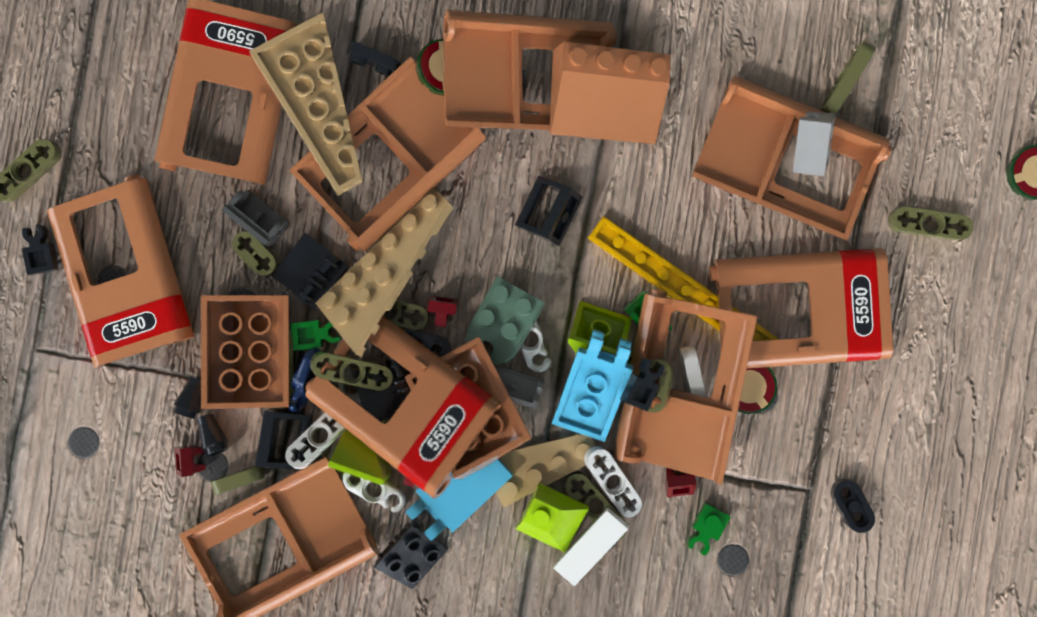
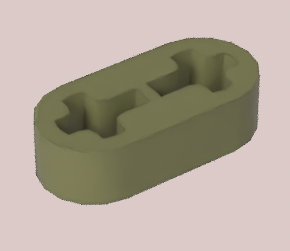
(251, 258)
(665, 385)
(237, 479)

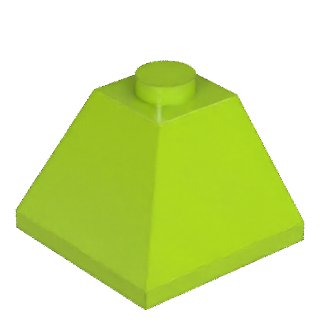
(593, 317)
(359, 460)
(552, 517)

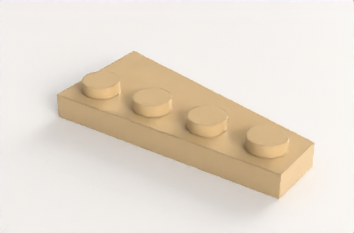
(542, 464)

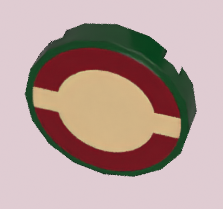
(431, 66)
(1023, 172)
(758, 390)

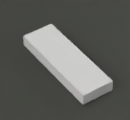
(591, 546)

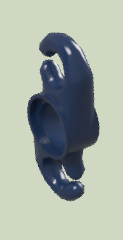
(300, 380)

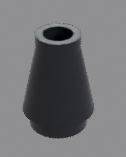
(189, 400)
(211, 436)

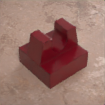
(443, 307)
(184, 460)
(679, 485)

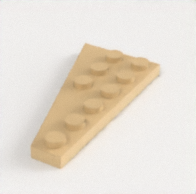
(307, 85)
(379, 277)

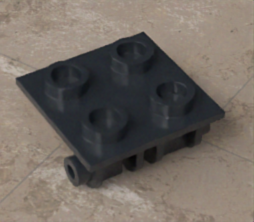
(309, 270)
(386, 402)
(410, 555)

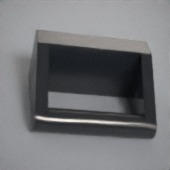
(559, 215)
(269, 437)

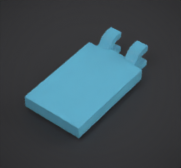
(594, 388)
(460, 498)

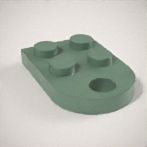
(504, 320)

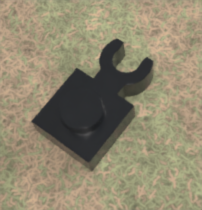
(39, 256)
(642, 389)

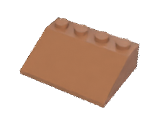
(608, 92)
(244, 351)
(504, 428)

